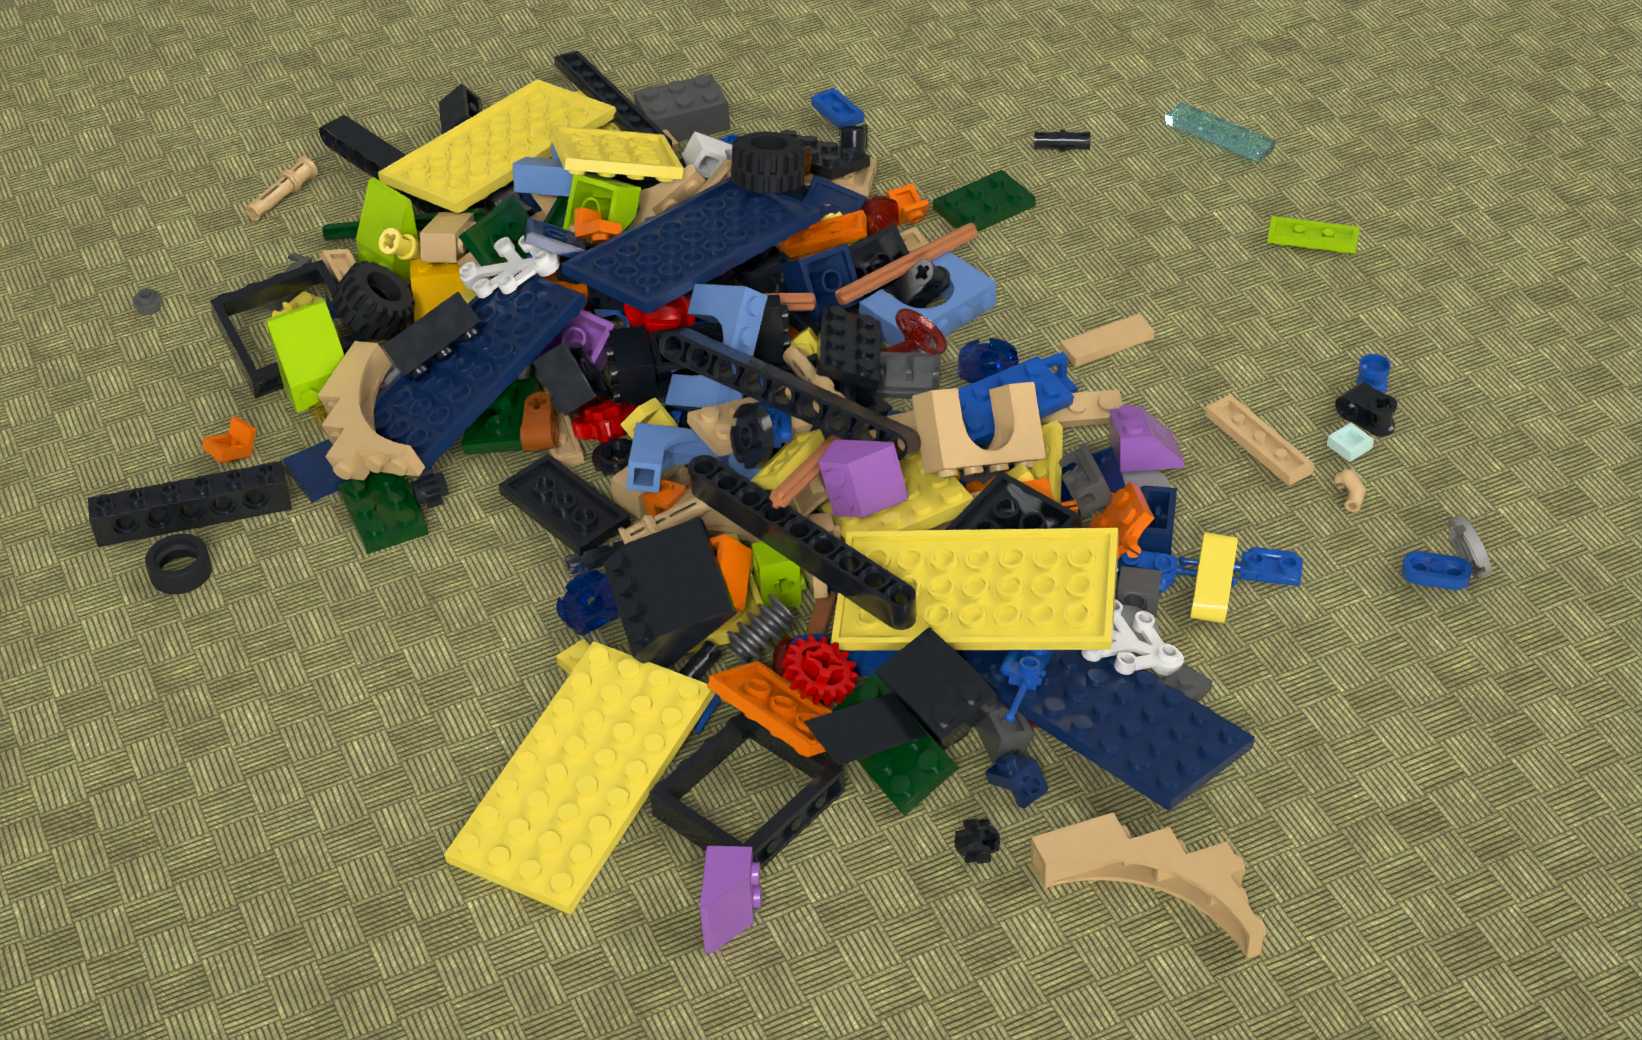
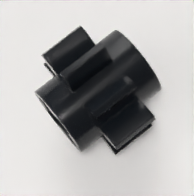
(430, 488)
(977, 841)

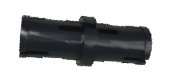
(1062, 140)

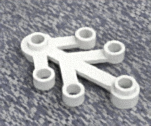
(475, 276)
(1155, 654)

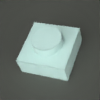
(1350, 442)

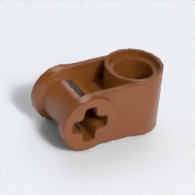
(539, 423)

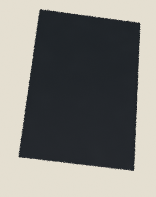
(865, 729)

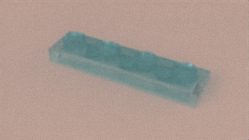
(1220, 132)

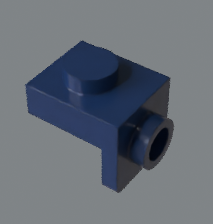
(1020, 776)

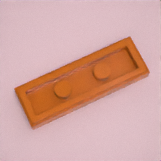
(826, 234)

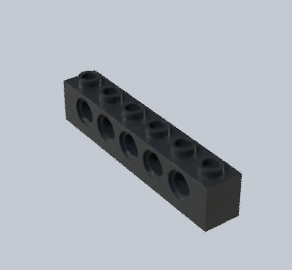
(189, 503)

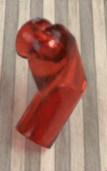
(778, 654)

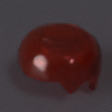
(880, 213)

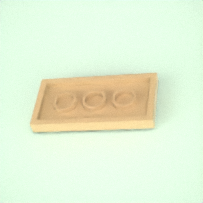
(715, 423)

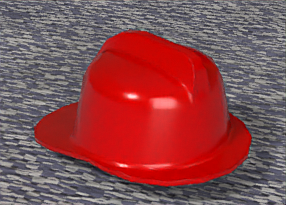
(666, 317)

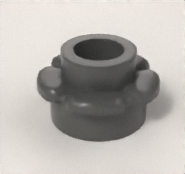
(147, 301)

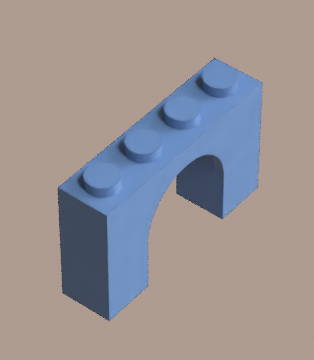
(542, 176)
(967, 297)
(740, 315)
(662, 447)

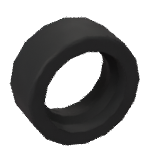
(181, 580)

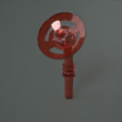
(917, 335)

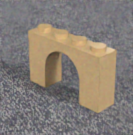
(948, 447)

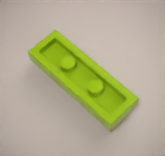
(1313, 234)

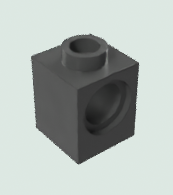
(1139, 588)

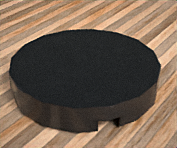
(752, 436)

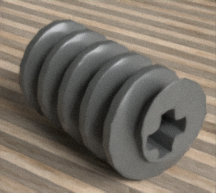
(760, 630)

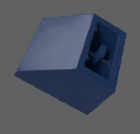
(1159, 533)

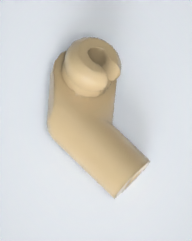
(1355, 487)

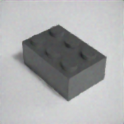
(686, 107)

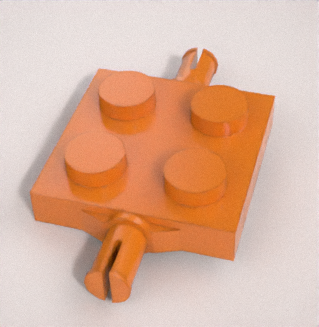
(1129, 514)

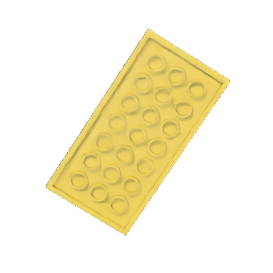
(480, 152)
(992, 588)
(580, 777)

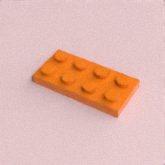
(770, 702)

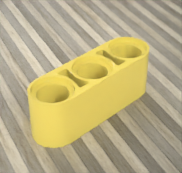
(1214, 577)

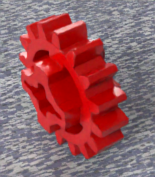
(602, 421)
(819, 670)

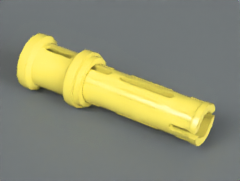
(404, 246)

